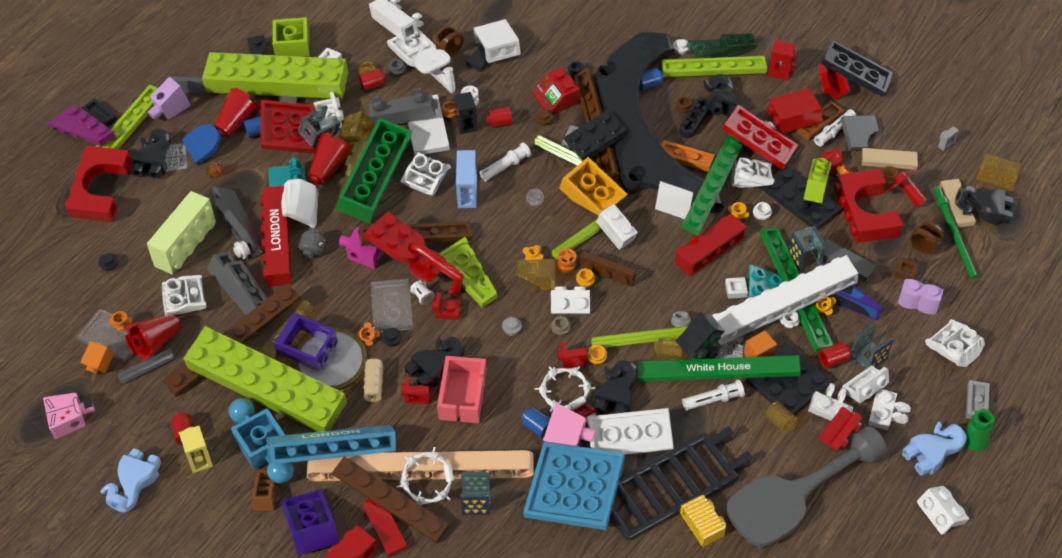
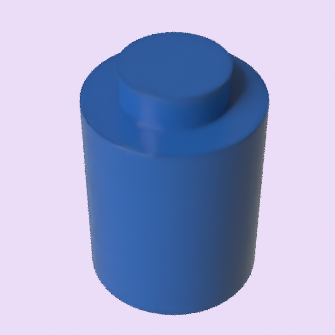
(651, 79)
(252, 127)
(535, 421)

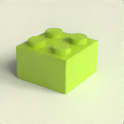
(291, 37)

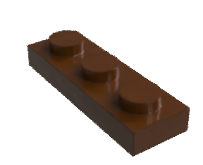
(607, 268)

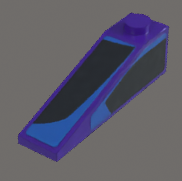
(857, 301)

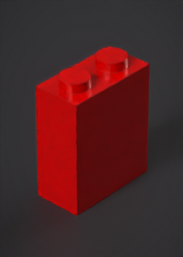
(795, 110)

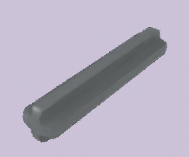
(145, 366)

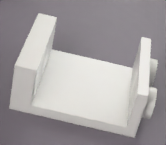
(498, 40)

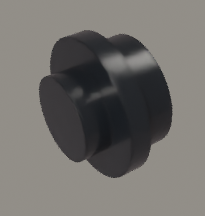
(575, 67)
(108, 261)
(391, 337)

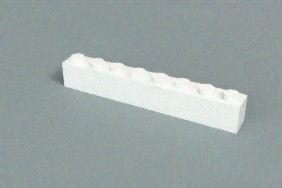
(786, 298)

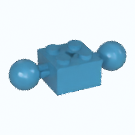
(251, 438)

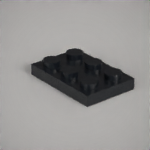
(595, 135)

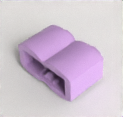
(920, 296)

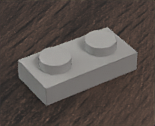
(976, 397)

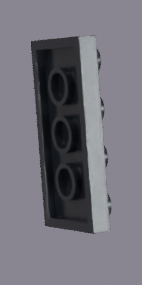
(857, 68)
(790, 191)

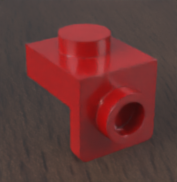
(573, 357)

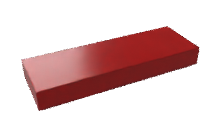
(385, 528)

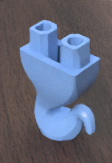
(932, 449)
(134, 477)

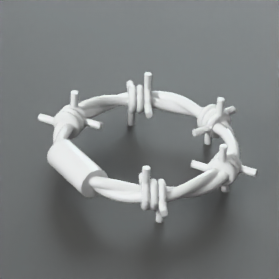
(573, 371)
(448, 475)

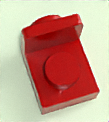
(446, 308)
(415, 394)

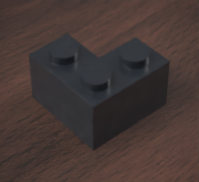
(701, 337)

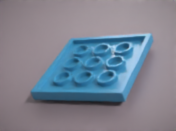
(574, 485)

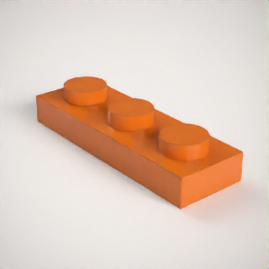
(689, 156)

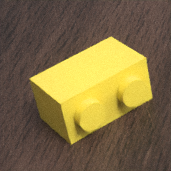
(195, 449)

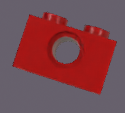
(782, 60)

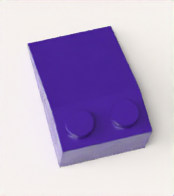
(310, 522)

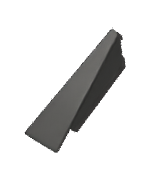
(236, 219)
(236, 281)

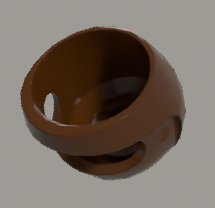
(448, 40)
(927, 237)

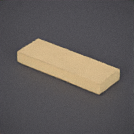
(886, 158)
(949, 190)

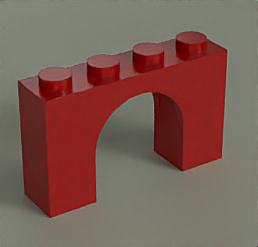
(94, 163)
(865, 225)

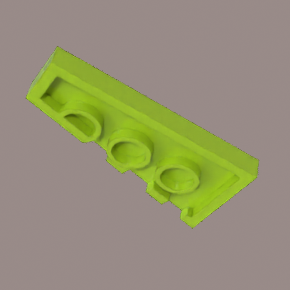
(475, 280)

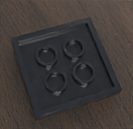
(792, 391)

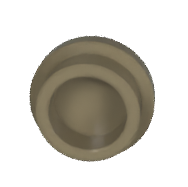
(560, 325)

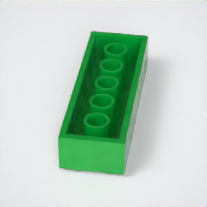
(374, 170)

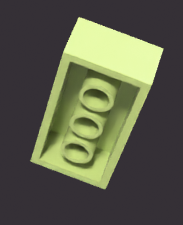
(181, 233)

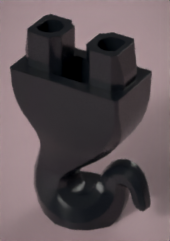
(722, 97)
(152, 155)
(988, 204)
(431, 362)
(616, 392)

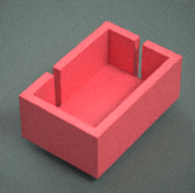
(462, 389)

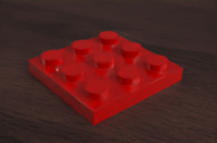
(280, 126)

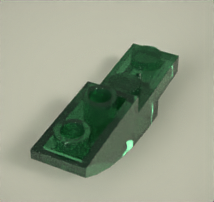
(727, 46)

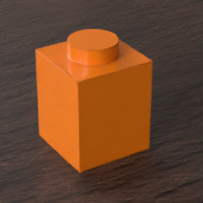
(760, 346)
(97, 358)

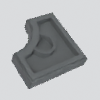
(858, 129)

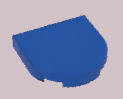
(202, 142)

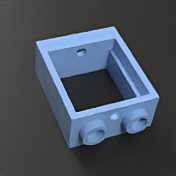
(466, 179)

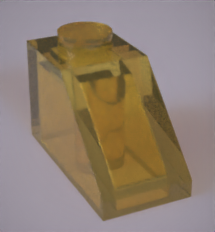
(537, 272)

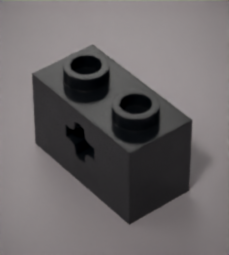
(465, 113)

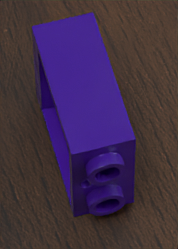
(317, 329)

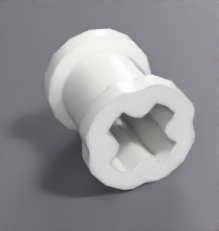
(422, 292)

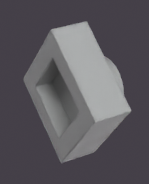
(948, 138)

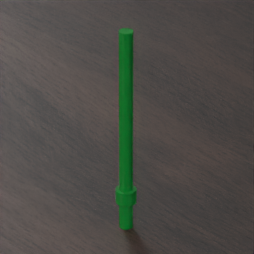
(943, 204)

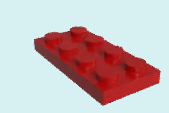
(759, 137)

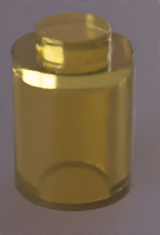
(667, 349)
(781, 417)

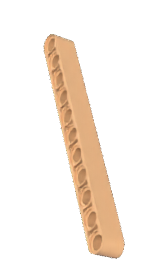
(391, 465)

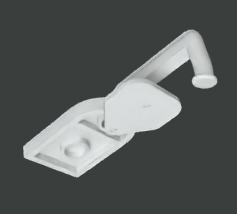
(425, 57)

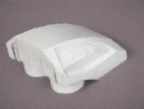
(751, 173)
(425, 174)
(300, 201)
(183, 295)
(957, 343)

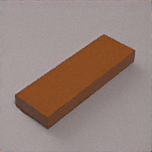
(830, 114)

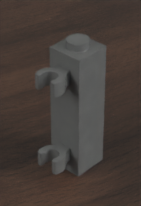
(404, 109)

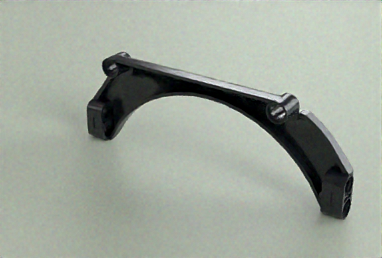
(639, 154)

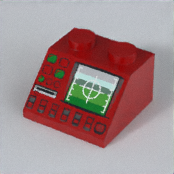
(557, 91)

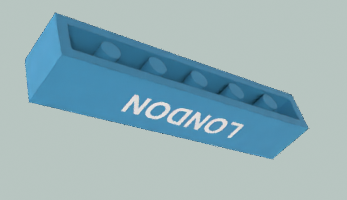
(331, 444)

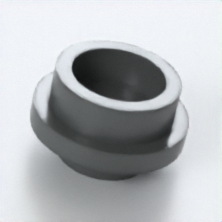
(396, 67)

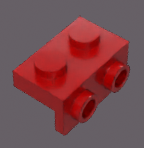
(833, 82)
(839, 428)

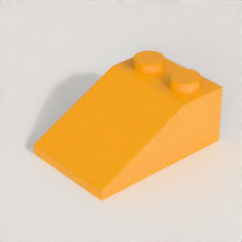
(591, 187)

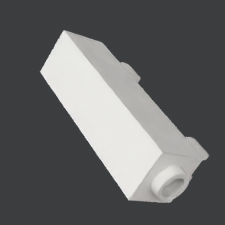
(394, 19)

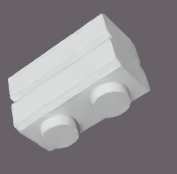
(616, 226)

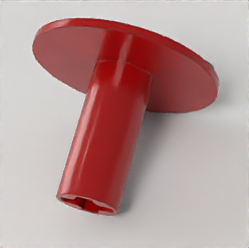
(908, 187)

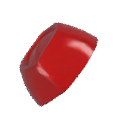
(836, 159)

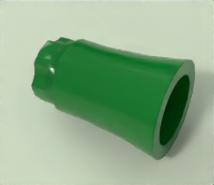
(979, 430)

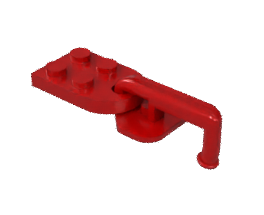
(409, 247)

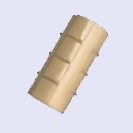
(373, 380)

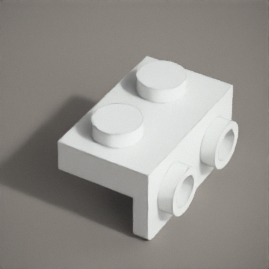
(332, 114)
(570, 301)
(867, 383)
(942, 509)

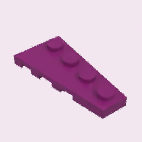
(83, 125)

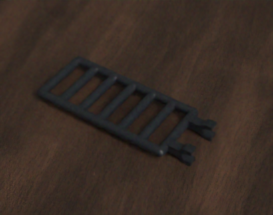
(729, 467)

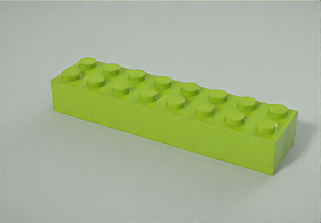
(275, 75)
(265, 380)

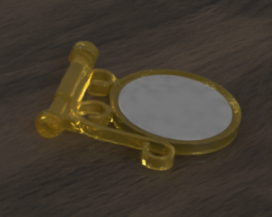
(344, 364)

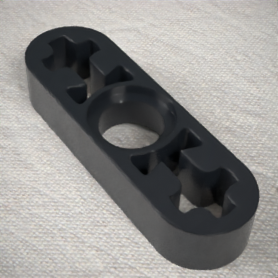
(695, 124)

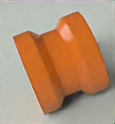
(567, 255)

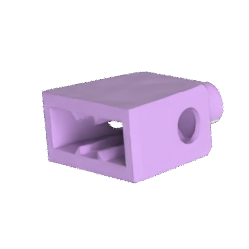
(168, 100)

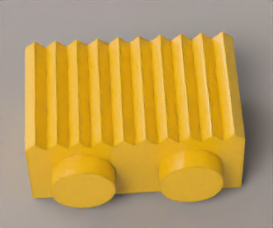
(703, 520)

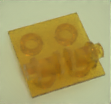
(998, 172)

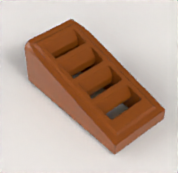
(266, 500)

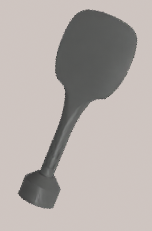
(776, 506)

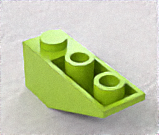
(817, 180)

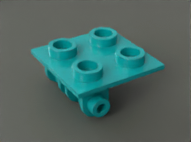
(280, 175)
(761, 280)

